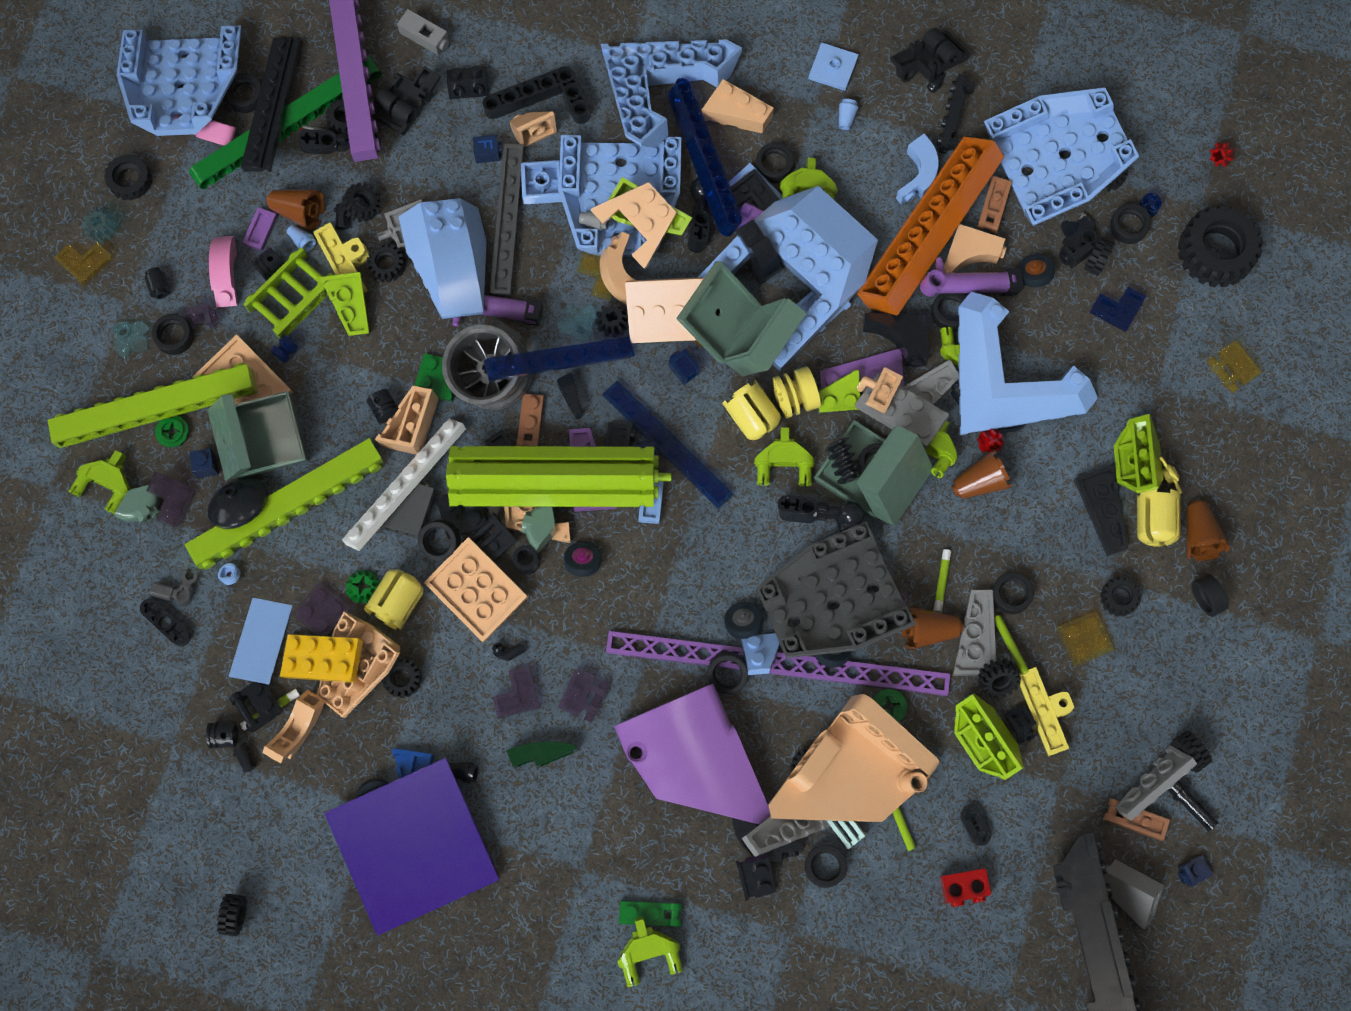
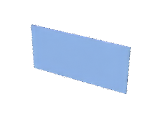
(260, 641)

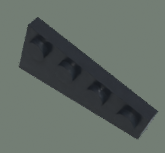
(1102, 503)

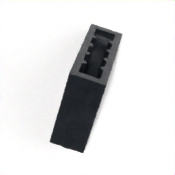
(905, 331)

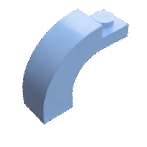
(926, 159)

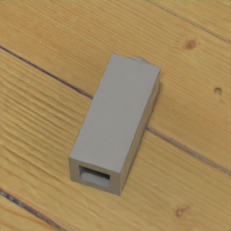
(423, 32)

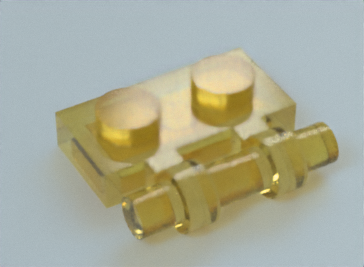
(1239, 364)

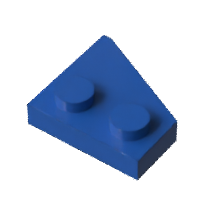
(411, 761)

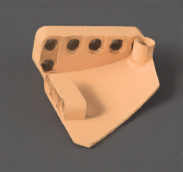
(855, 769)

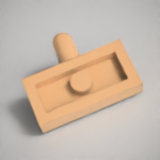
(882, 390)

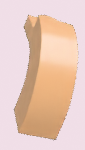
(612, 269)
(297, 728)

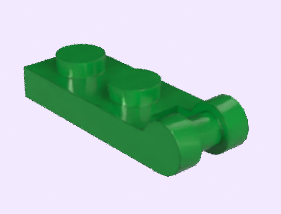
(652, 913)

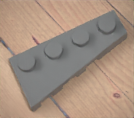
(978, 635)
(779, 832)

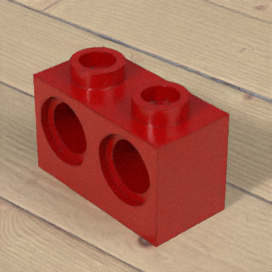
(964, 881)

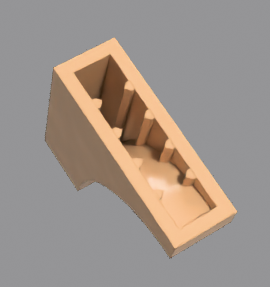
(972, 247)

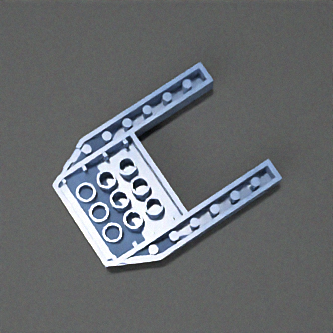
(820, 248)

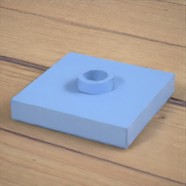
(833, 66)

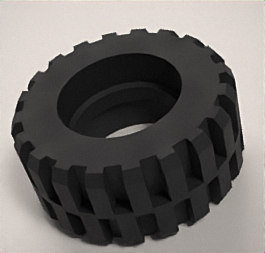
(1237, 229)

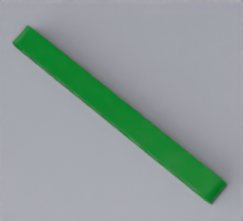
(297, 115)

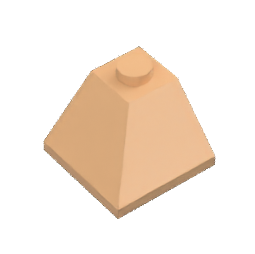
(533, 127)

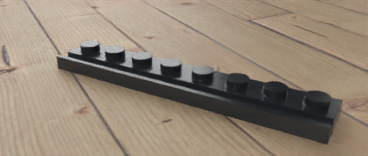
(271, 104)

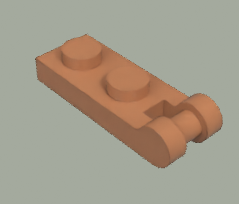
(994, 204)
(530, 419)
(1146, 823)

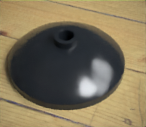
(237, 503)

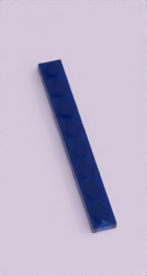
(558, 358)
(668, 445)

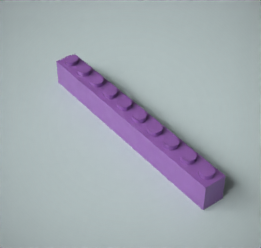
(354, 79)

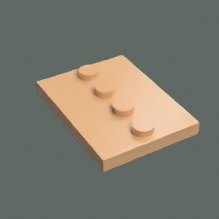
(655, 306)
(238, 352)
(476, 589)

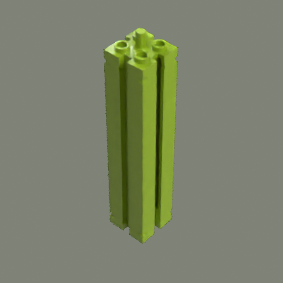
(553, 476)

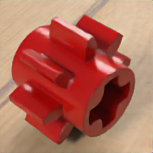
(1217, 156)
(990, 440)

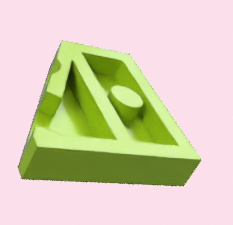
(840, 394)

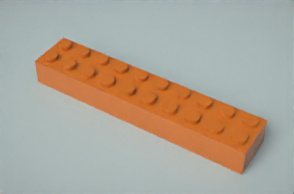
(930, 225)

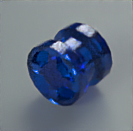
(1151, 200)

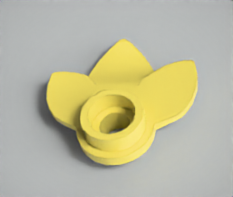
(1171, 475)

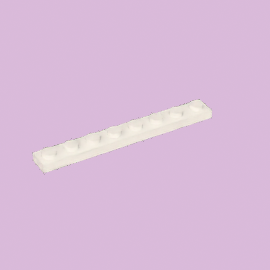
(403, 484)

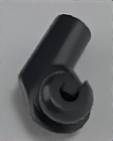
(936, 84)

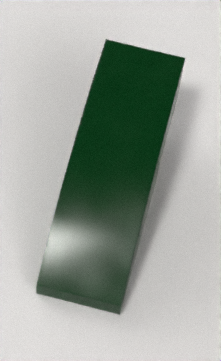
(539, 752)

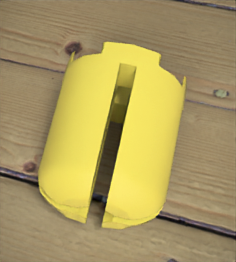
(753, 411)
(1158, 517)
(395, 598)

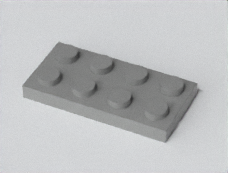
(907, 412)

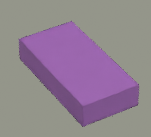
(259, 229)

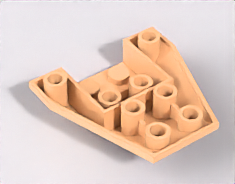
(375, 663)

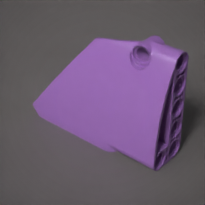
(695, 757)

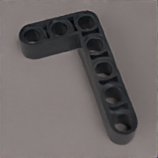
(540, 94)

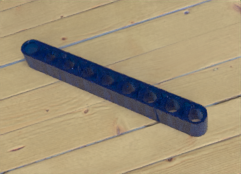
(705, 157)

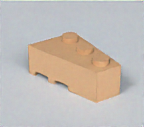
(737, 108)
(411, 422)

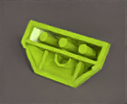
(1138, 456)
(986, 738)

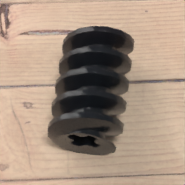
(843, 461)

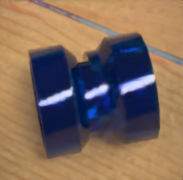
(284, 344)

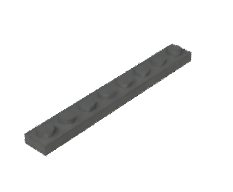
(507, 220)

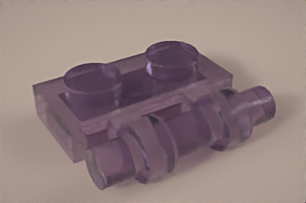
(577, 693)

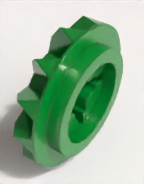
(166, 425)
(357, 578)
(895, 698)

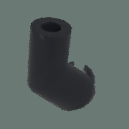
(505, 653)

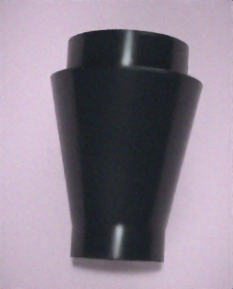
(465, 771)

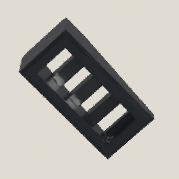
(568, 390)

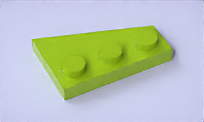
(349, 301)

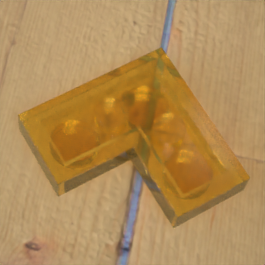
(86, 266)
(590, 266)

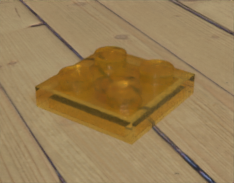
(1085, 639)

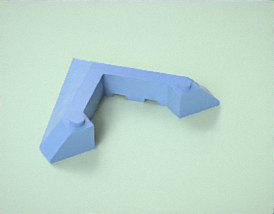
(641, 65)
(984, 395)

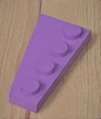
(867, 367)

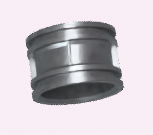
(468, 343)

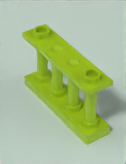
(297, 312)

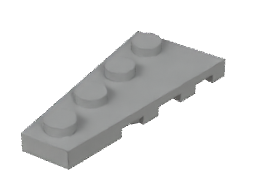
(935, 382)
(1161, 778)

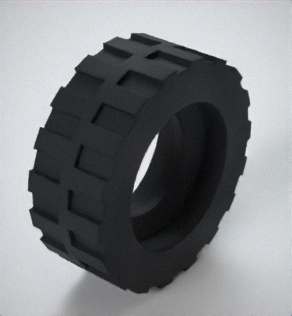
(128, 162)

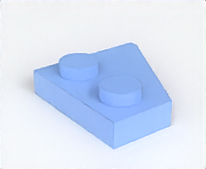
(760, 652)

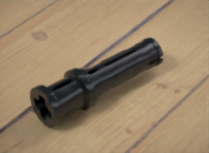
(1181, 793)

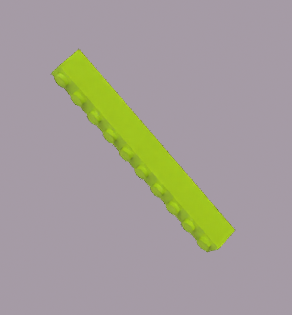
(151, 405)
(287, 503)

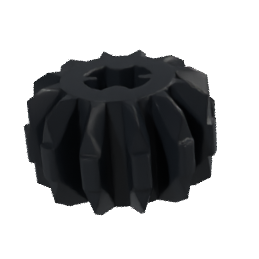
(608, 314)

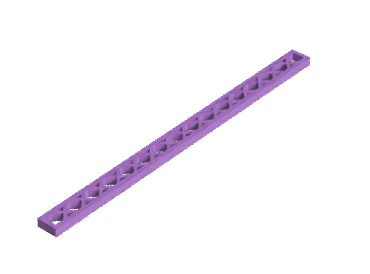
(777, 663)

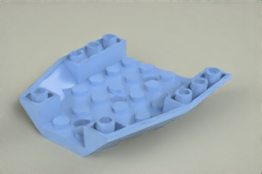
(154, 70)
(1052, 123)
(591, 174)

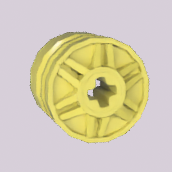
(796, 392)

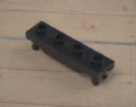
(950, 123)

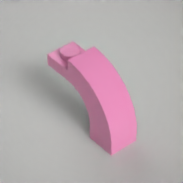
(221, 270)

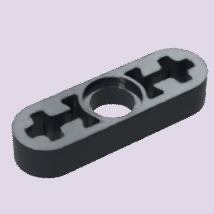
(158, 608)

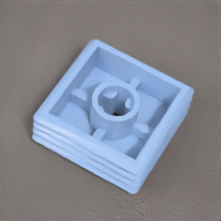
(531, 176)

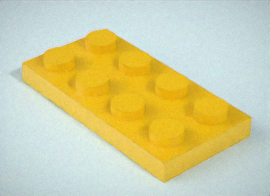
(321, 658)

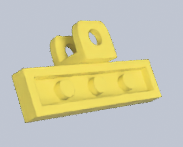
(342, 257)
(1046, 711)

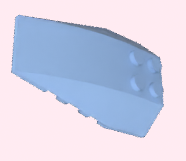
(448, 253)

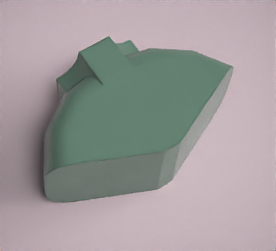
(138, 506)
(539, 527)

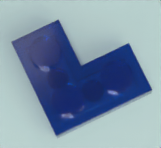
(1120, 313)

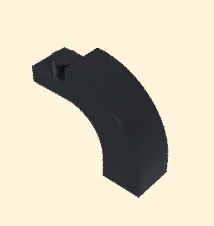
(760, 250)
(742, 828)

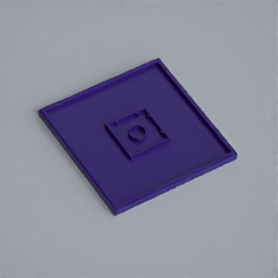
(411, 846)

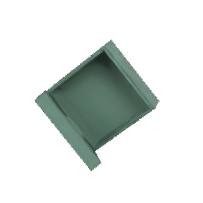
(744, 332)
(257, 435)
(890, 475)

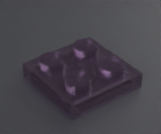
(320, 611)

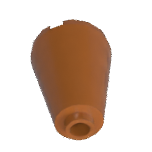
(298, 205)
(982, 478)
(1203, 533)
(931, 628)

